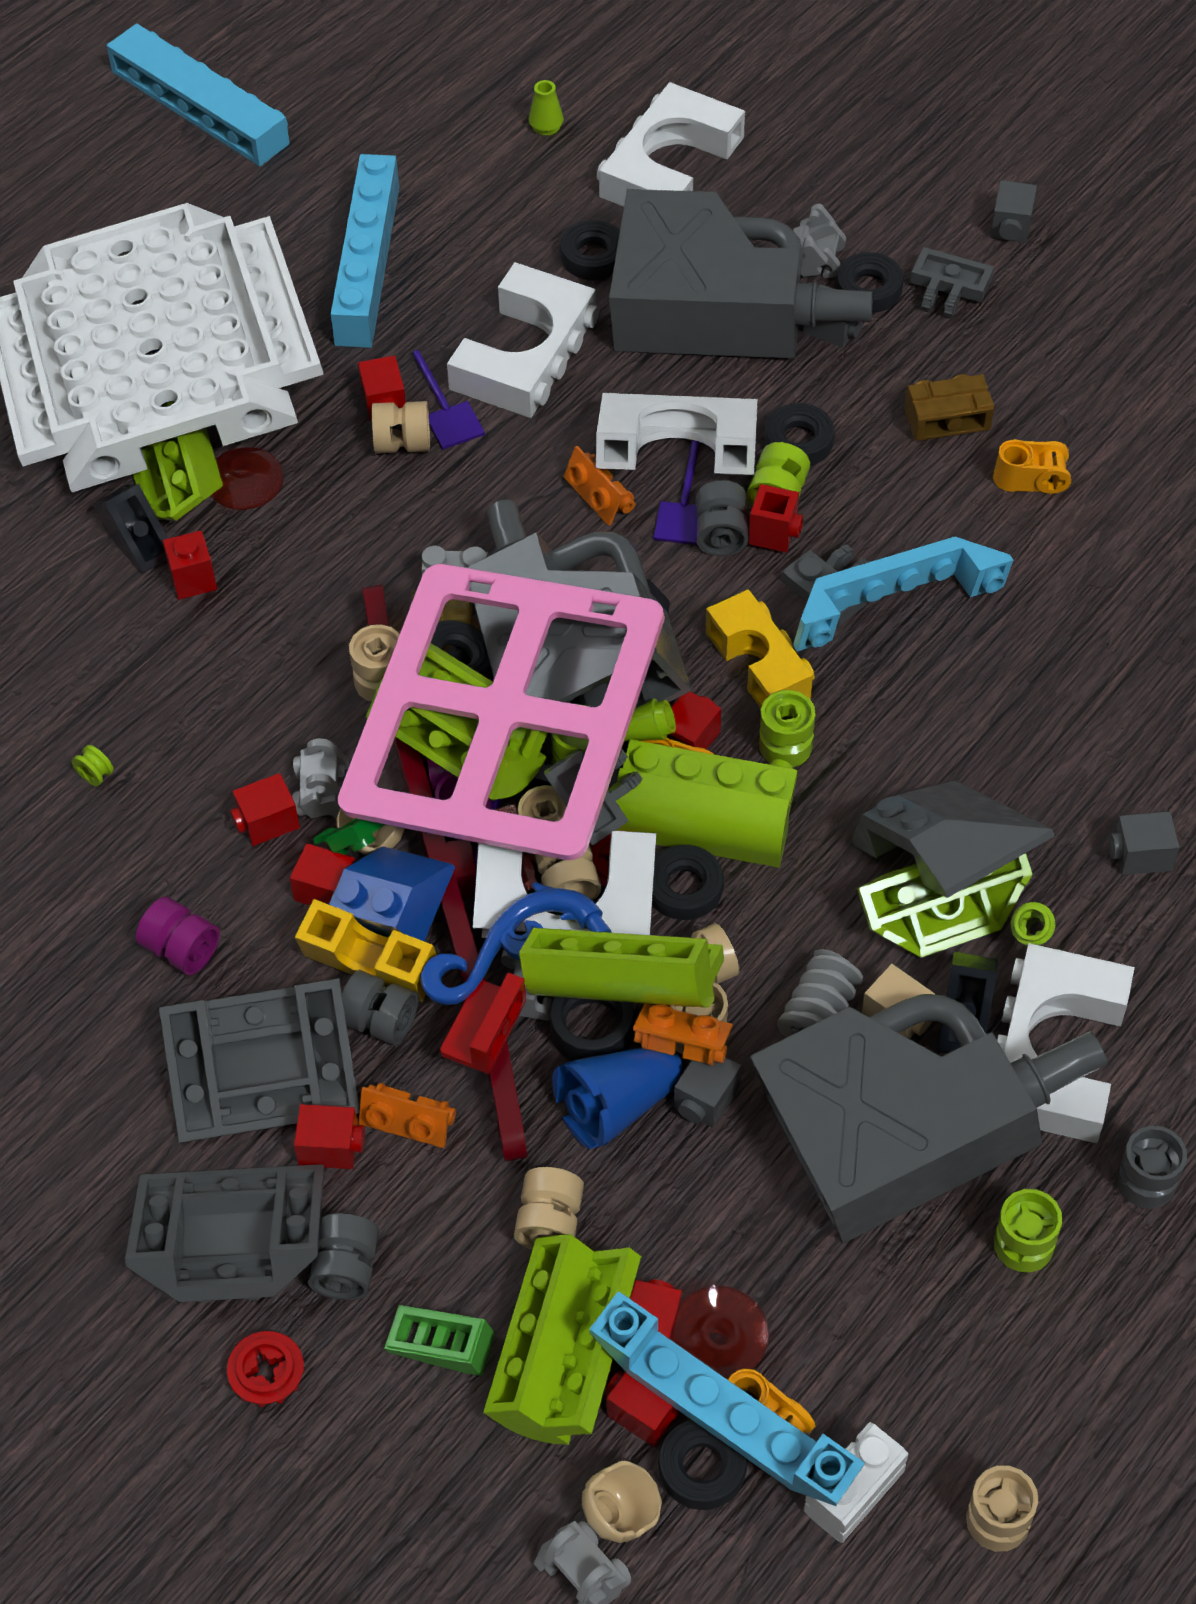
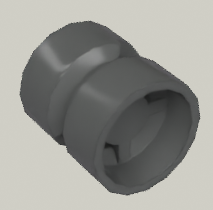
(721, 518)
(381, 1008)
(1151, 1167)
(344, 1256)

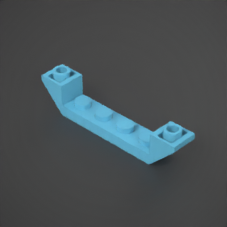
(974, 566)
(723, 1409)

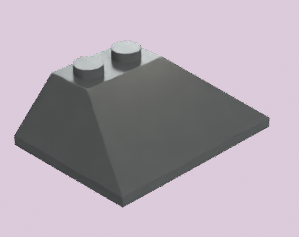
(950, 832)
(257, 1058)
(226, 1230)

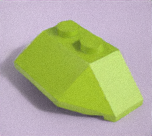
(179, 473)
(926, 921)

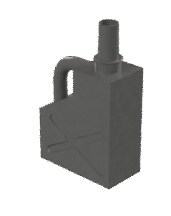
(700, 286)
(575, 654)
(896, 1123)

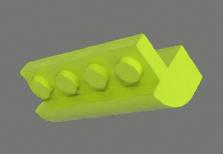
(448, 736)
(709, 802)
(621, 967)
(550, 1363)

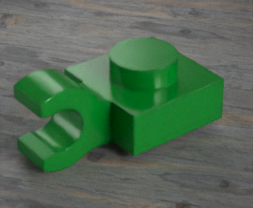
(355, 834)

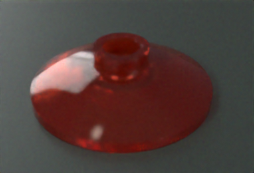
(248, 478)
(728, 1313)

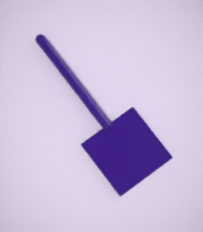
(451, 424)
(678, 520)

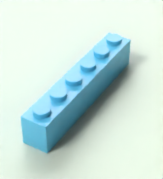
(198, 94)
(365, 251)

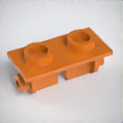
(596, 486)
(662, 1027)
(395, 1113)

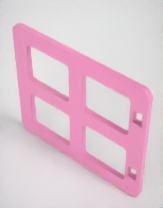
(502, 710)

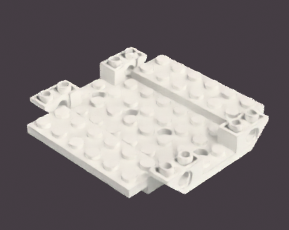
(212, 307)

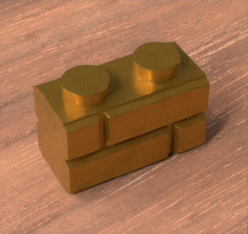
(949, 407)

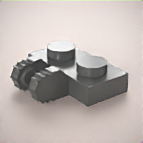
(950, 275)
(803, 572)
(611, 817)

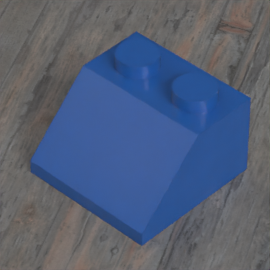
(393, 891)

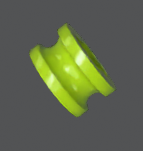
(92, 765)

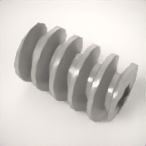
(820, 992)

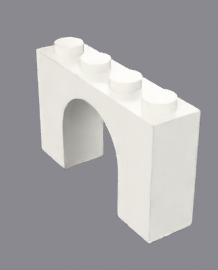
(672, 119)
(525, 378)
(636, 419)
(624, 903)
(1073, 985)

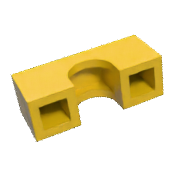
(746, 627)
(344, 944)

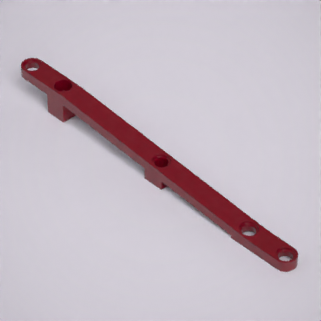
(452, 909)

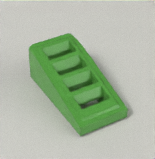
(469, 1348)

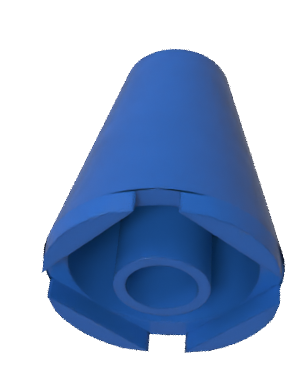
(612, 1091)

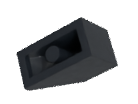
(133, 526)
(972, 984)

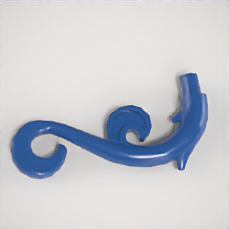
(502, 933)

